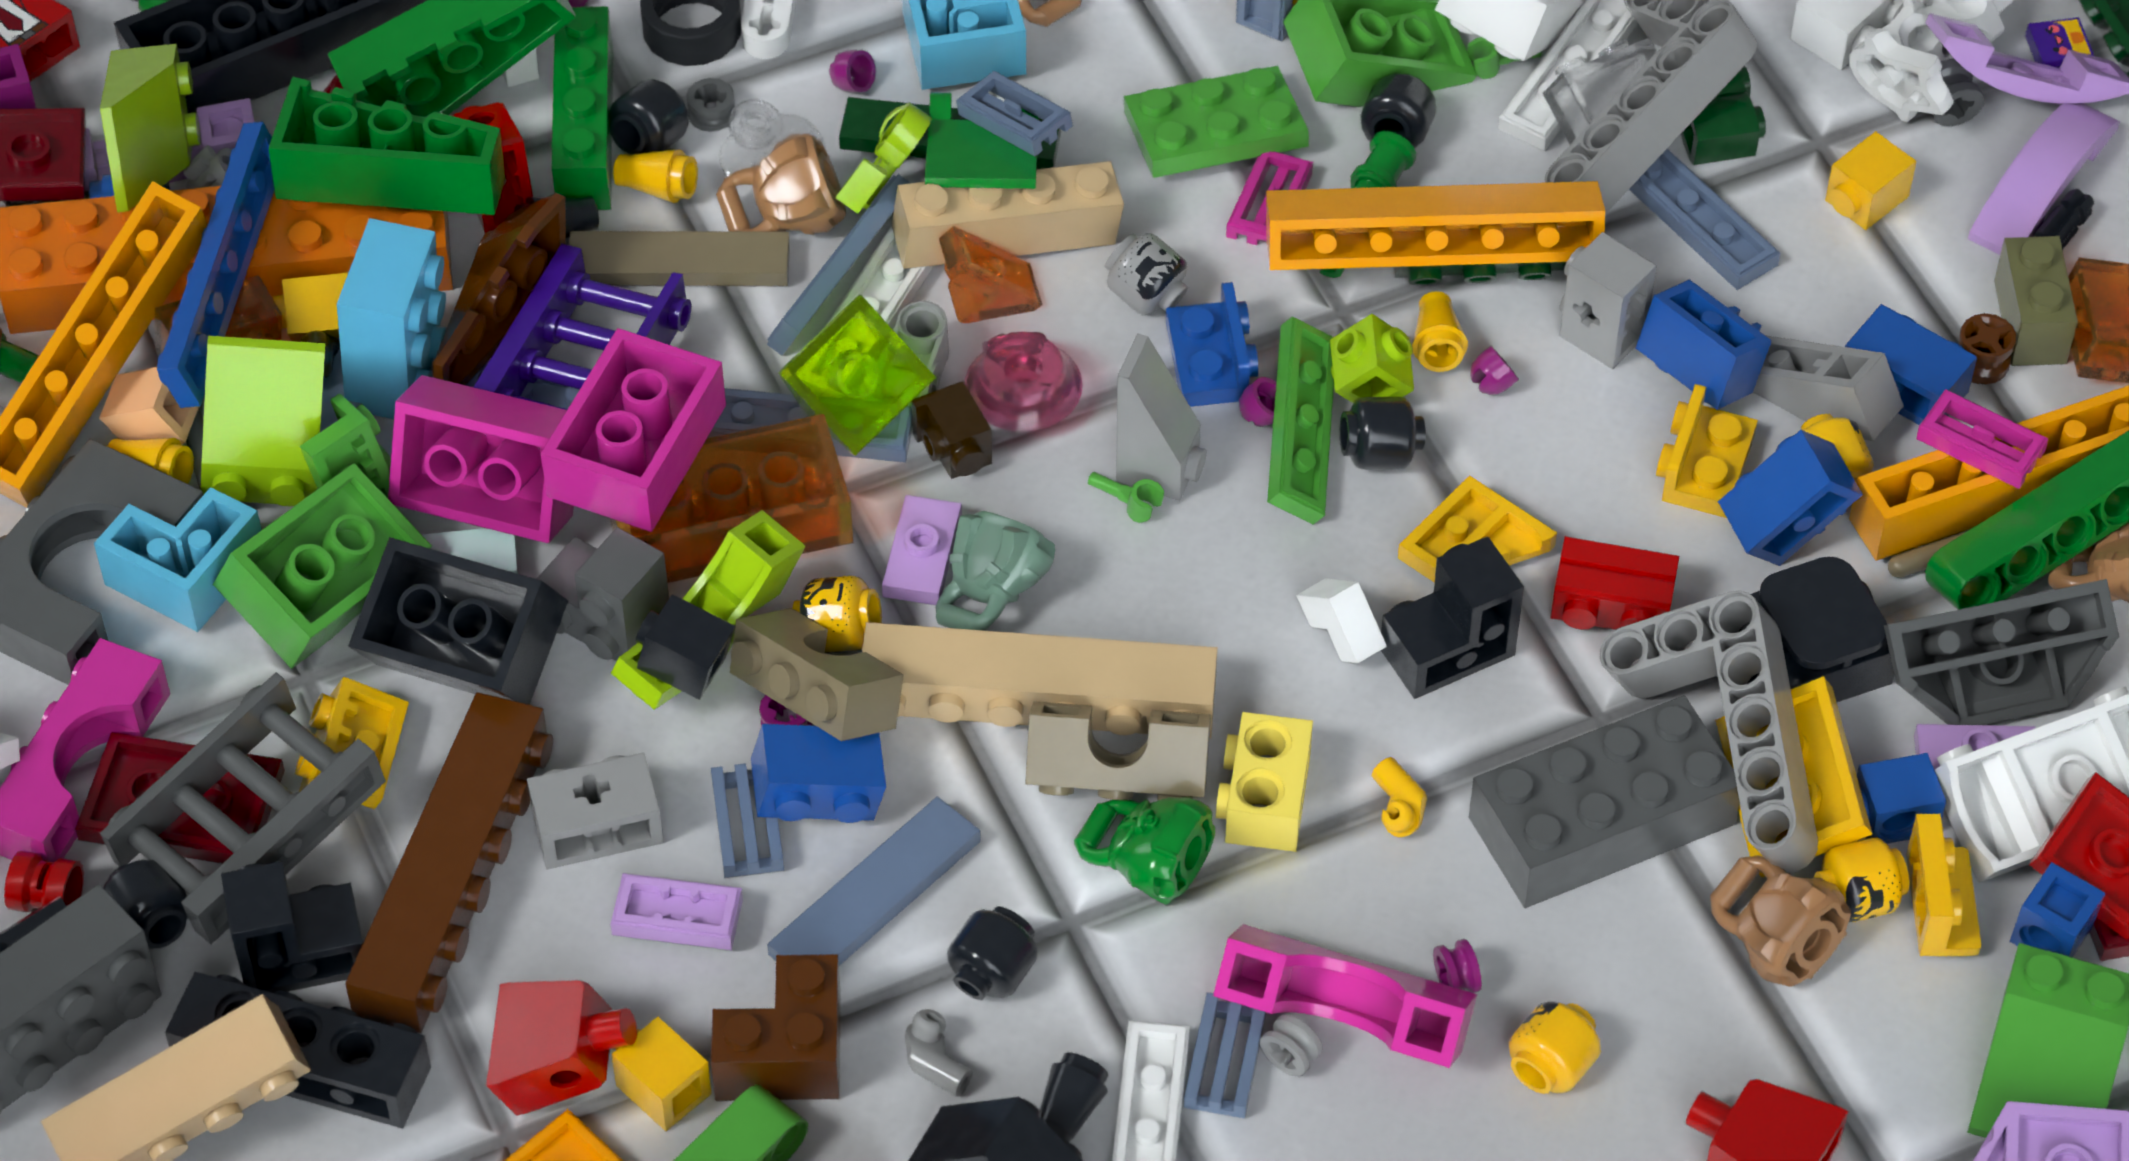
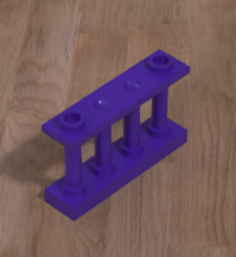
(546, 322)

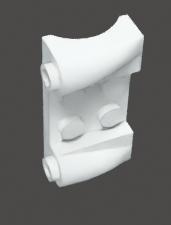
(2017, 789)

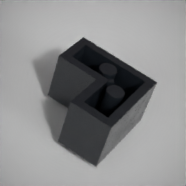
(1461, 625)
(287, 937)
(992, 1132)

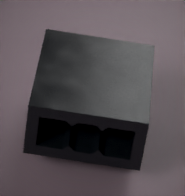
(1828, 627)

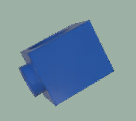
(1897, 792)
(2058, 912)

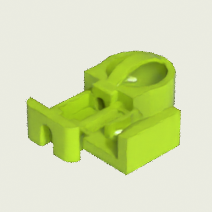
(891, 150)

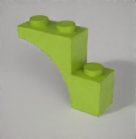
(738, 581)

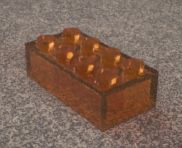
(771, 468)

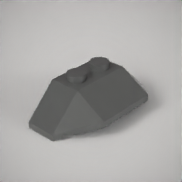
(2005, 654)

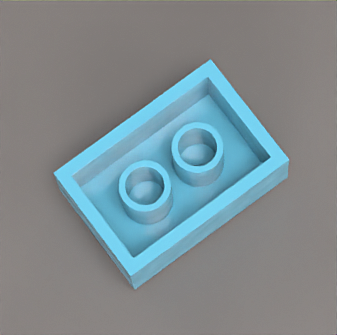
(390, 314)

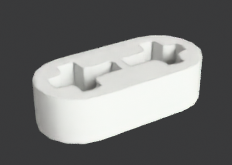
(755, 15)

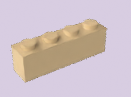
(1065, 212)
(183, 1090)

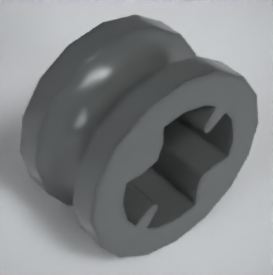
(710, 91)

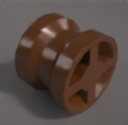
(1992, 342)

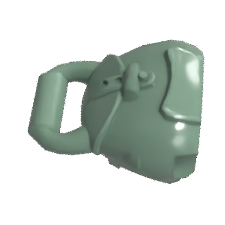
(992, 565)

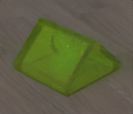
(856, 375)

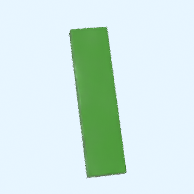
(1301, 422)

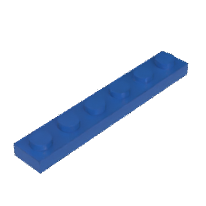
(219, 265)

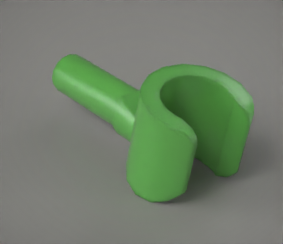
(1487, 59)
(1142, 490)

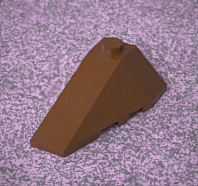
(498, 286)

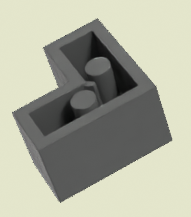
(608, 590)

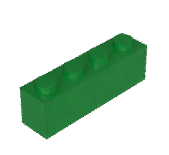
(582, 107)

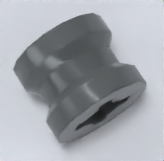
(1965, 94)

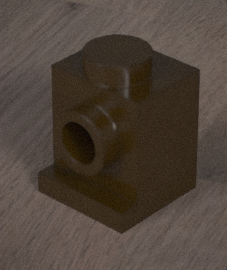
(953, 430)

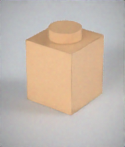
(145, 409)

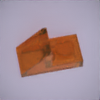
(986, 279)

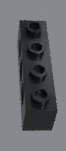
(376, 1089)

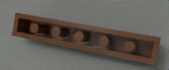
(449, 863)

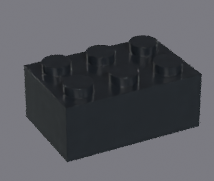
(458, 622)

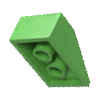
(1358, 42)
(314, 564)
(2054, 1036)

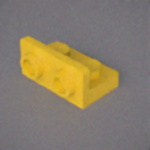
(1706, 454)
(352, 714)
(1941, 892)

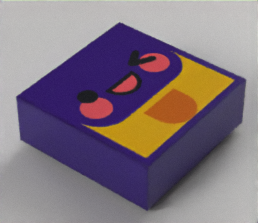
(2052, 40)

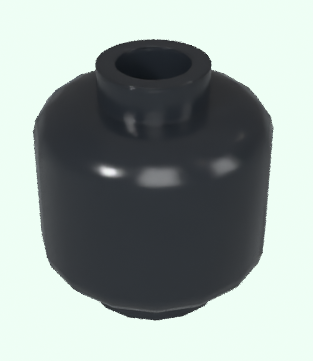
(1399, 106)
(648, 118)
(1381, 433)
(150, 900)
(992, 953)

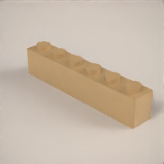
(1000, 674)

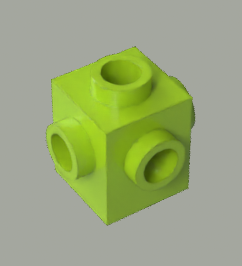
(1371, 360)

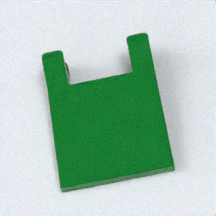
(970, 156)

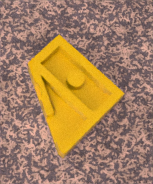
(1468, 516)

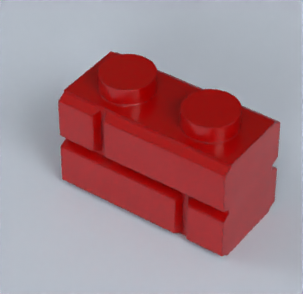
(1611, 584)

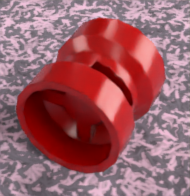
(36, 882)

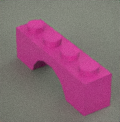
(106, 694)
(1298, 977)

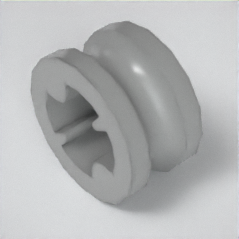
(1291, 1045)

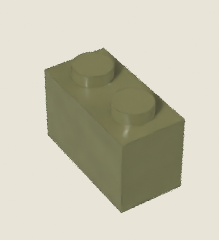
(2036, 299)

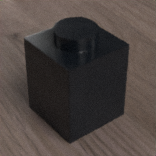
(683, 646)

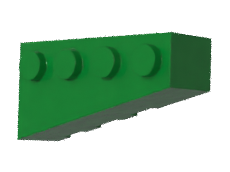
(445, 51)
(382, 156)

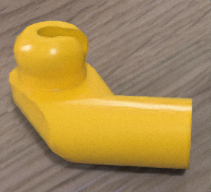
(1406, 799)

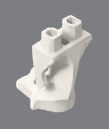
(1903, 58)

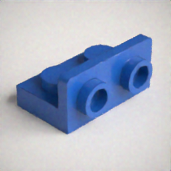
(1211, 349)

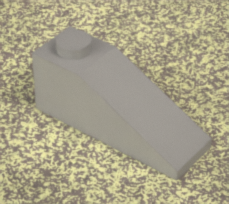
(1830, 380)
(1155, 424)

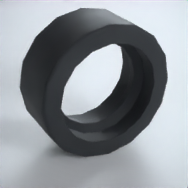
(691, 45)

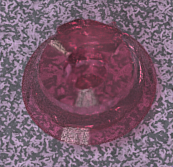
(1024, 382)

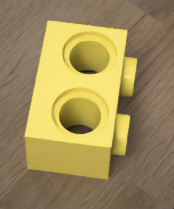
(1266, 781)

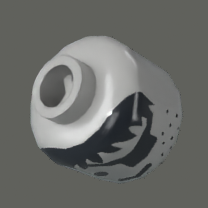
(1146, 273)

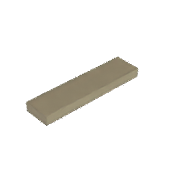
(701, 257)

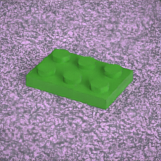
(1215, 121)

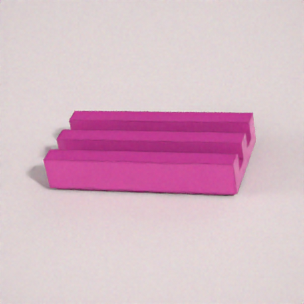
(1256, 230)
(1977, 444)

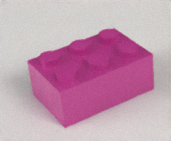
(633, 429)
(475, 458)

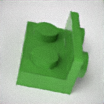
(346, 443)

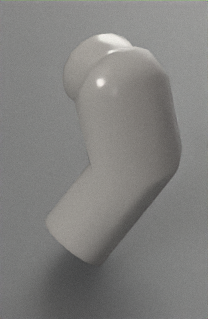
(928, 1053)

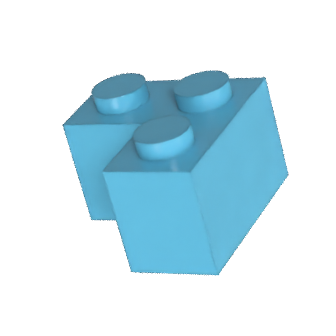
(965, 40)
(177, 565)

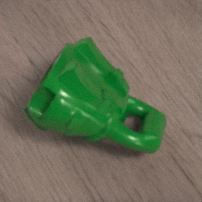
(1154, 846)

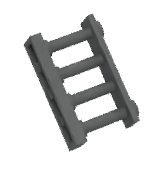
(288, 837)

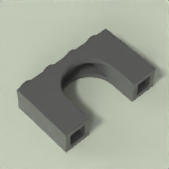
(77, 506)

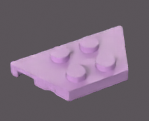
(2056, 1134)

